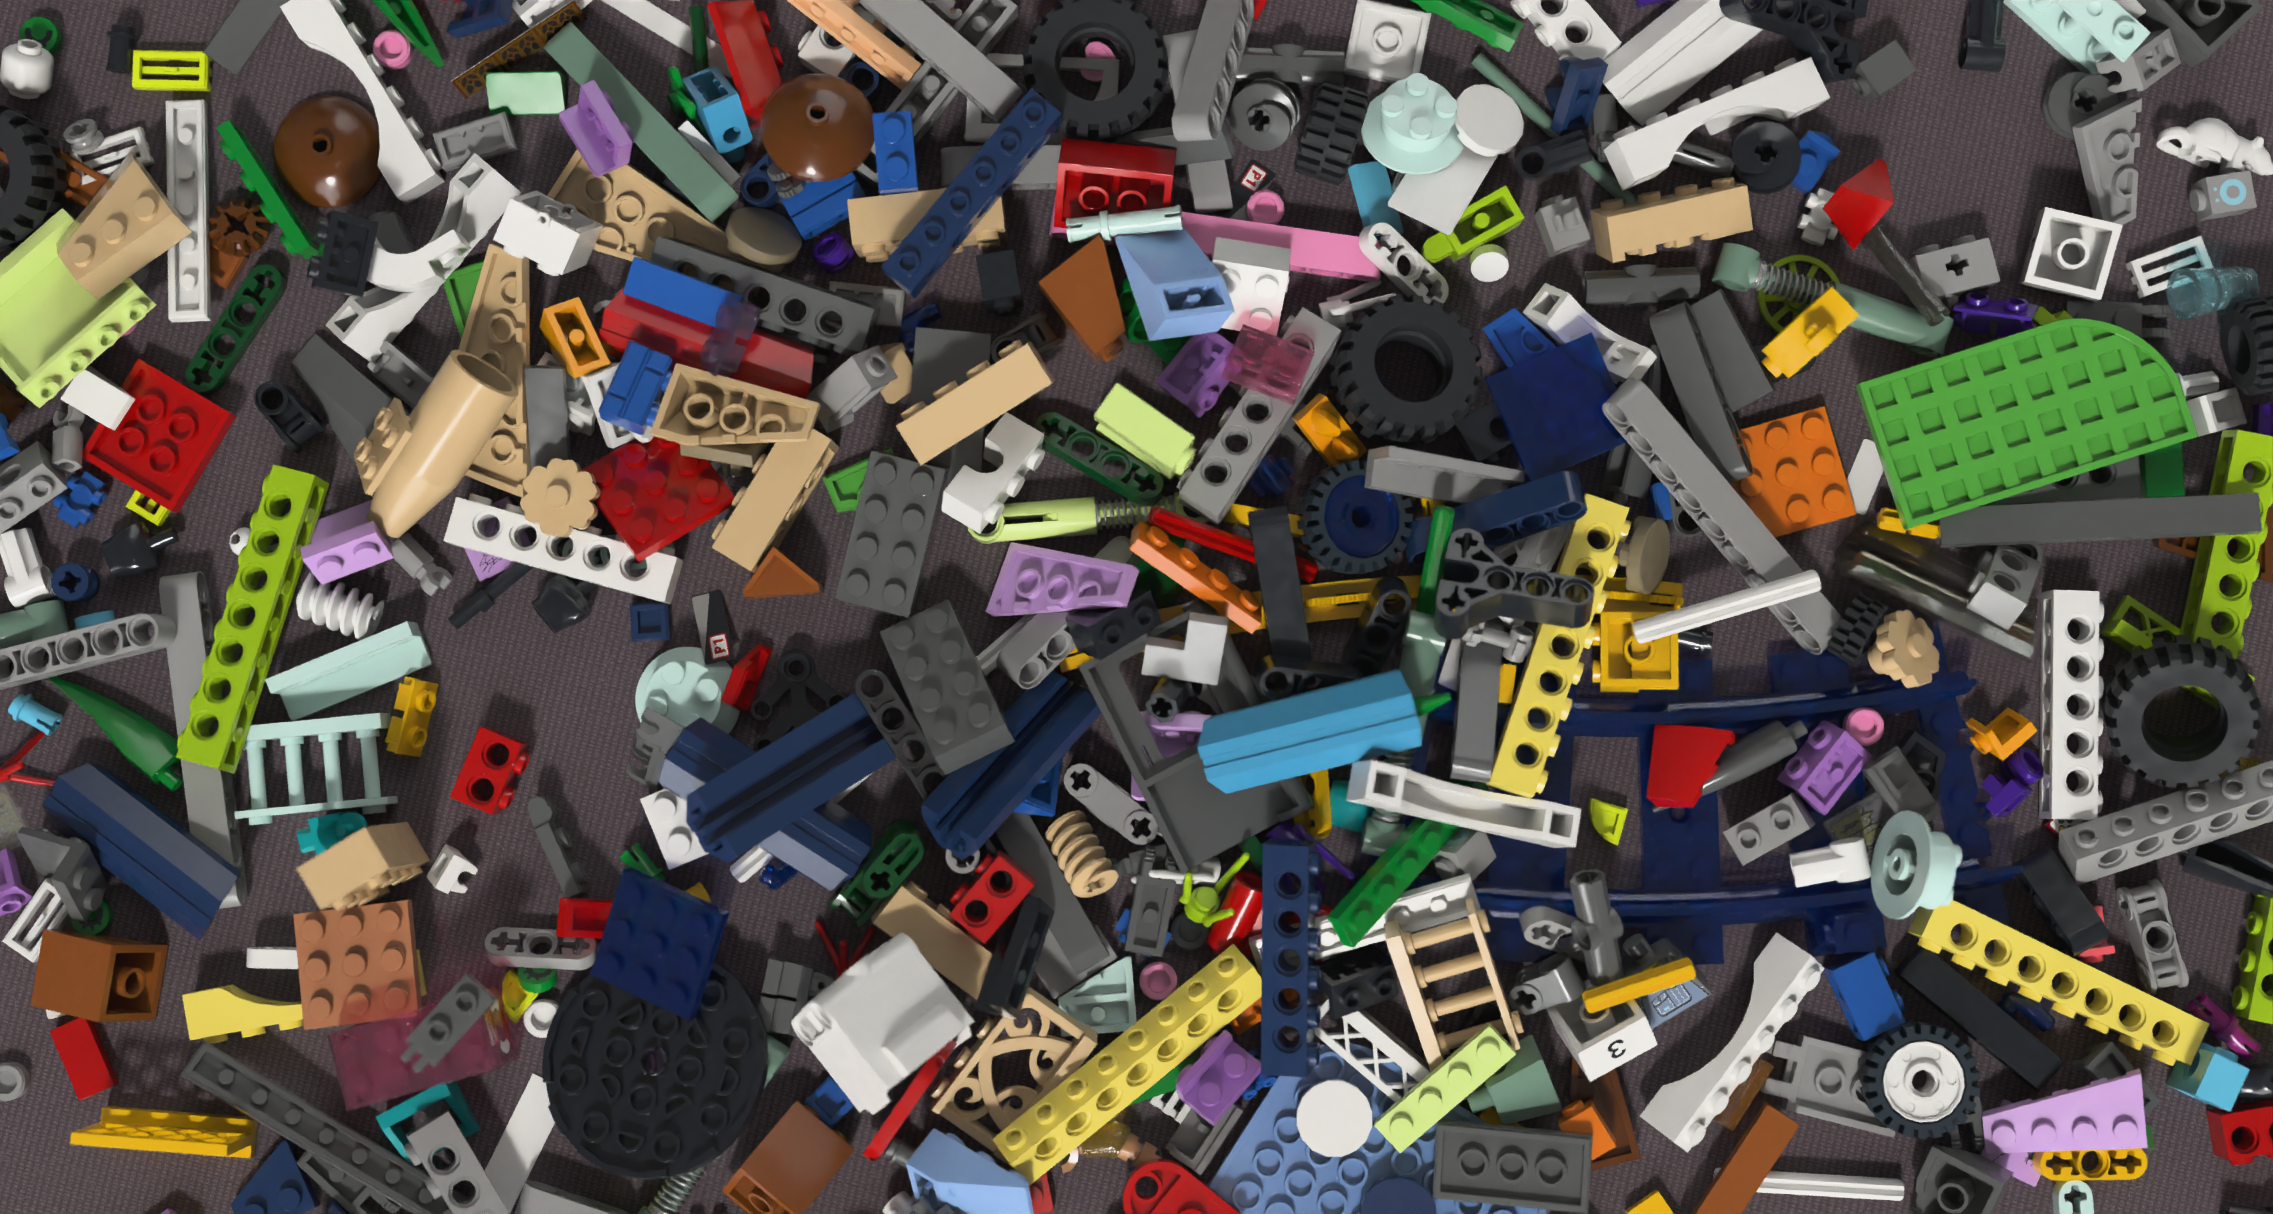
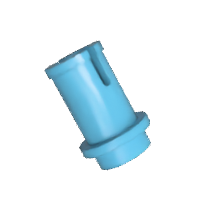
(34, 714)

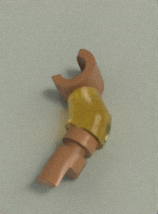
(1112, 1141)

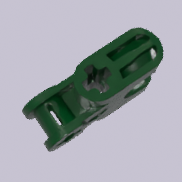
(897, 854)

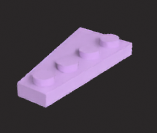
(2085, 1118)

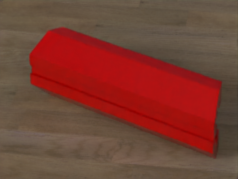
(767, 361)

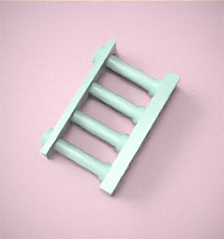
(2083, 28)
(329, 733)

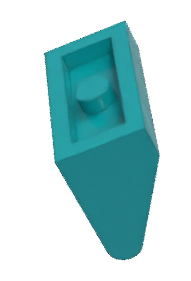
(390, 1120)

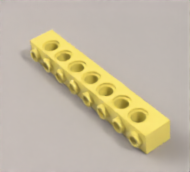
(1507, 772)
(2179, 1031)
(1130, 1064)

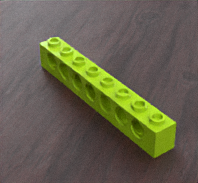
(261, 636)

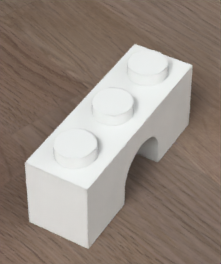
(979, 497)

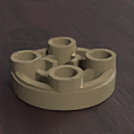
(762, 237)
(1646, 554)

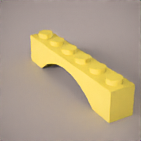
(230, 1009)

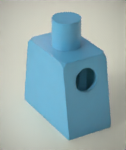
(719, 112)

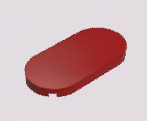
(907, 1102)

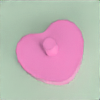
(1099, 51)

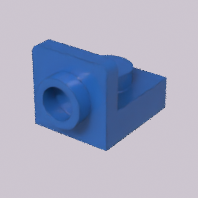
(1816, 155)

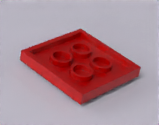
(161, 439)
(657, 493)

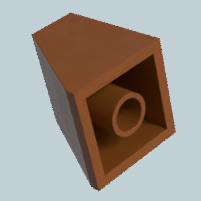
(1087, 301)
(99, 976)
(789, 1165)

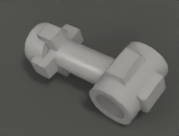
(1515, 644)

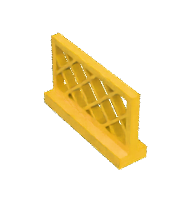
(171, 1132)

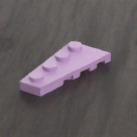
(1058, 581)

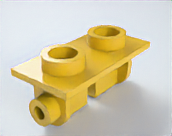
(417, 701)

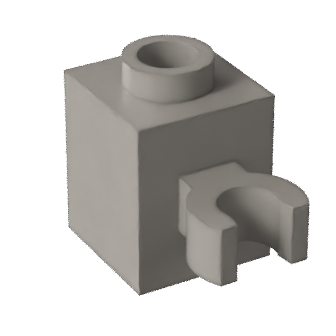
(1561, 225)

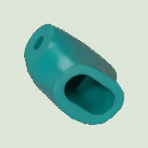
(1346, 813)

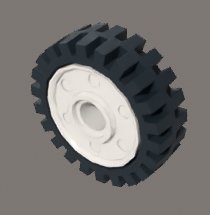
(1948, 1087)

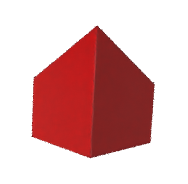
(1861, 202)

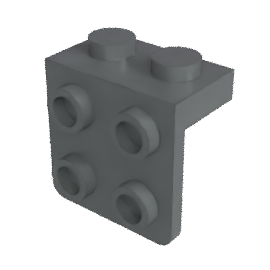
(71, 869)

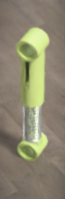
(1072, 517)

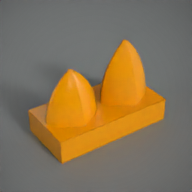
(1329, 432)

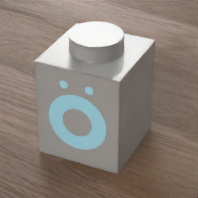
(2223, 195)
(1464, 853)

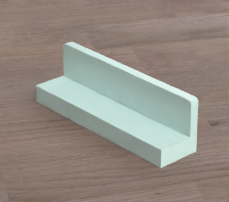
(351, 670)

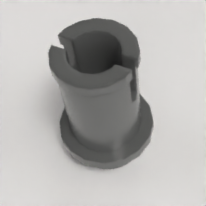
(899, 1151)

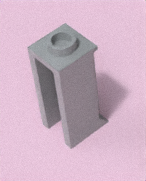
(851, 387)

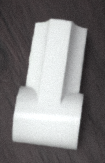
(27, 576)
(1840, 861)

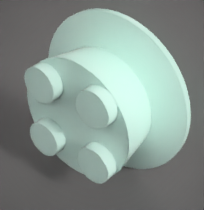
(1413, 127)
(686, 688)
(1912, 866)

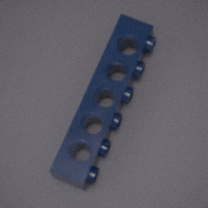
(972, 193)
(1278, 1053)

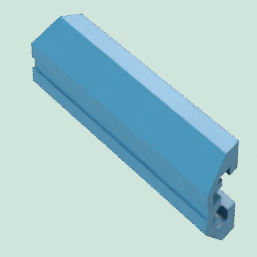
(1309, 732)

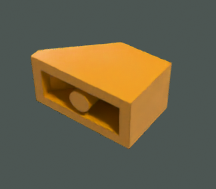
(573, 338)

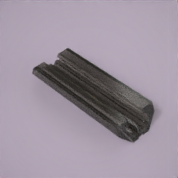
(1928, 584)

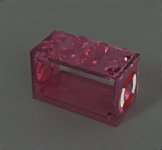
(371, 1063)

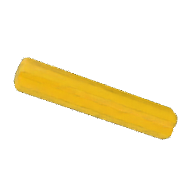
(1638, 985)

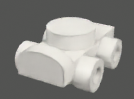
(1817, 223)

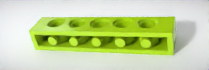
(2212, 557)

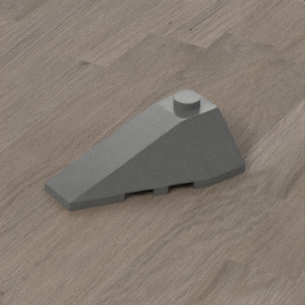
(341, 391)
(1959, 1183)

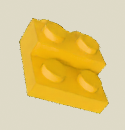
(1629, 664)

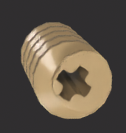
(1080, 855)

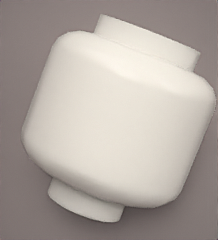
(26, 69)

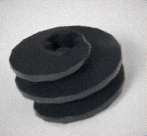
(1766, 139)

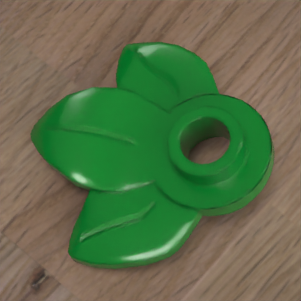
(680, 102)

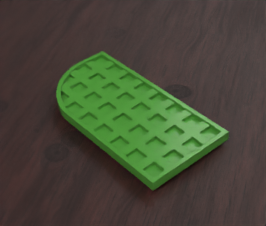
(2020, 415)

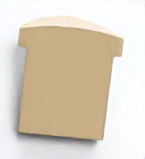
(903, 368)

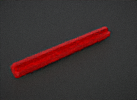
(1217, 539)

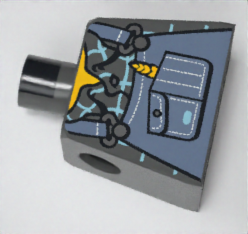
(1670, 1001)

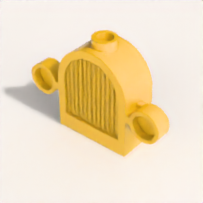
(1808, 333)

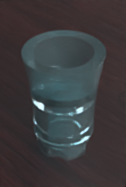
(2207, 290)

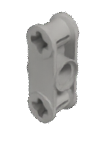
(1110, 803)
(2165, 954)

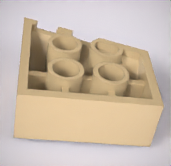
(120, 230)

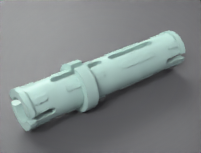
(1124, 223)

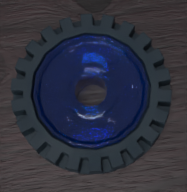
(1331, 529)

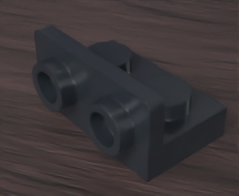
(343, 253)
(1358, 980)

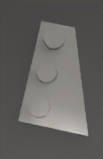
(2107, 160)

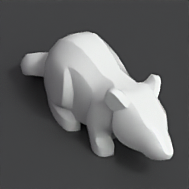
(2217, 143)

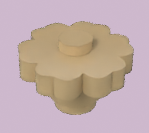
(560, 497)
(1904, 650)

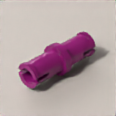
(2224, 1027)

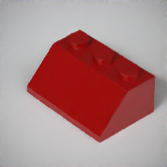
(748, 53)
(1111, 178)

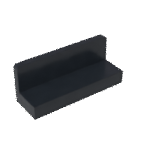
(1015, 958)

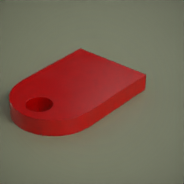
(1176, 1192)

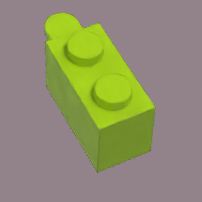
(1477, 227)

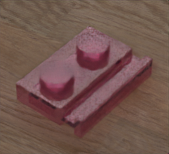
(1268, 364)

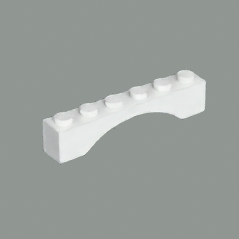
(1778, 96)
(402, 156)
(473, 205)
(1445, 802)
(1780, 982)

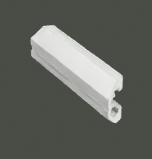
(1673, 56)

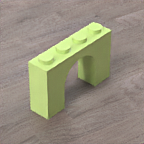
(1145, 433)

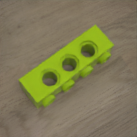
(2256, 963)

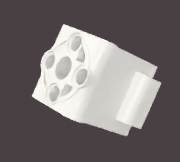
(881, 1022)

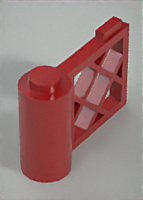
(1246, 900)

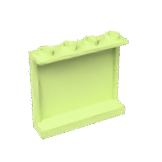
(52, 322)

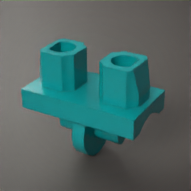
(329, 831)

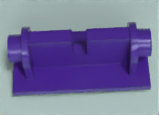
(1977, 311)

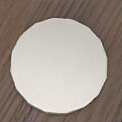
(1488, 120)
(1334, 1117)

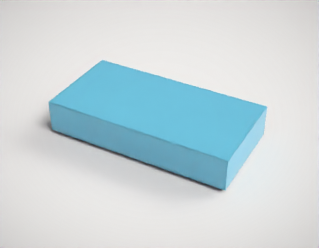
(1372, 194)

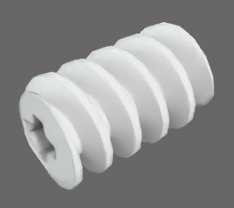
(338, 609)

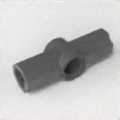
(1292, 65)
(1640, 285)
(1596, 927)

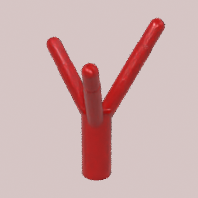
(14, 764)
(841, 963)

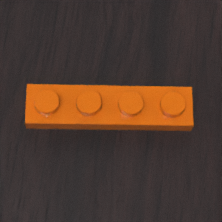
(1187, 570)

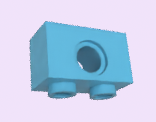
(2211, 1077)

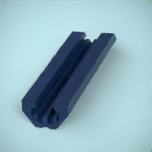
(786, 779)
(984, 793)
(141, 845)
(819, 845)

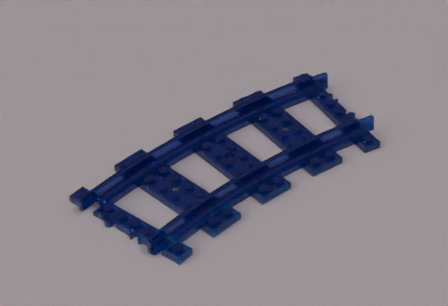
(1682, 856)

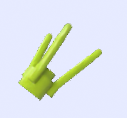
(1204, 901)

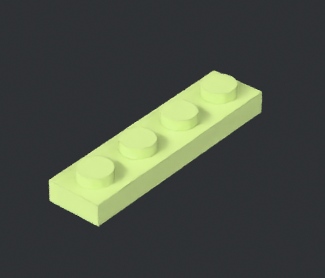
(1444, 1087)

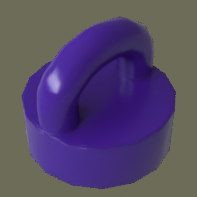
(833, 253)
(2022, 765)

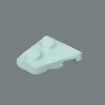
(1103, 1000)

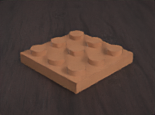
(357, 964)

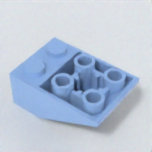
(1174, 284)
(965, 1179)

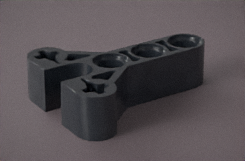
(1809, 28)
(1488, 588)

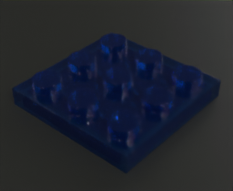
(1556, 407)
(659, 943)

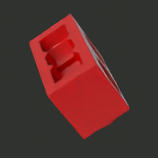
(482, 765)
(998, 900)
(2253, 1119)

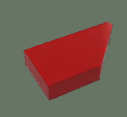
(746, 678)

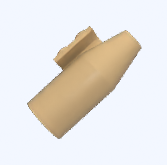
(425, 455)

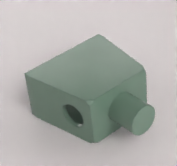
(1518, 1088)

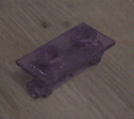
(733, 320)

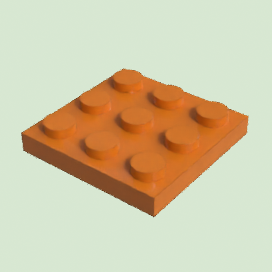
(1795, 473)

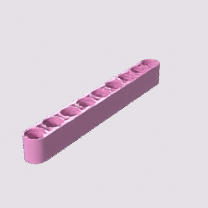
(1310, 249)

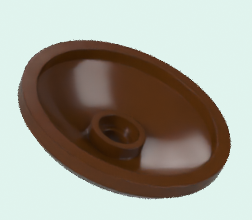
(817, 147)
(347, 166)

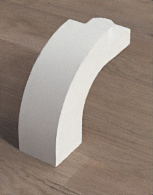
(417, 269)
(1565, 320)

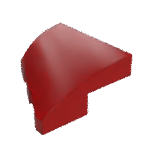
(1683, 763)

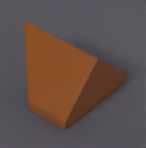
(780, 577)

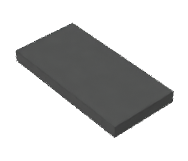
(937, 361)
(1512, 1166)

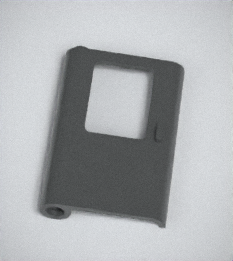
(1188, 809)

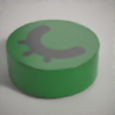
(42, 31)
(98, 921)
(537, 979)

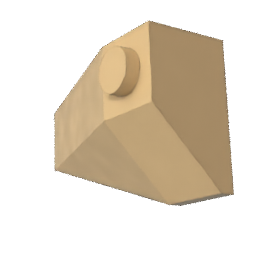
(729, 411)

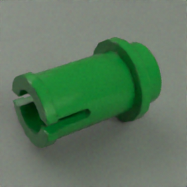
(644, 864)

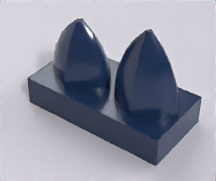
(1577, 99)

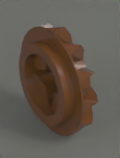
(238, 243)

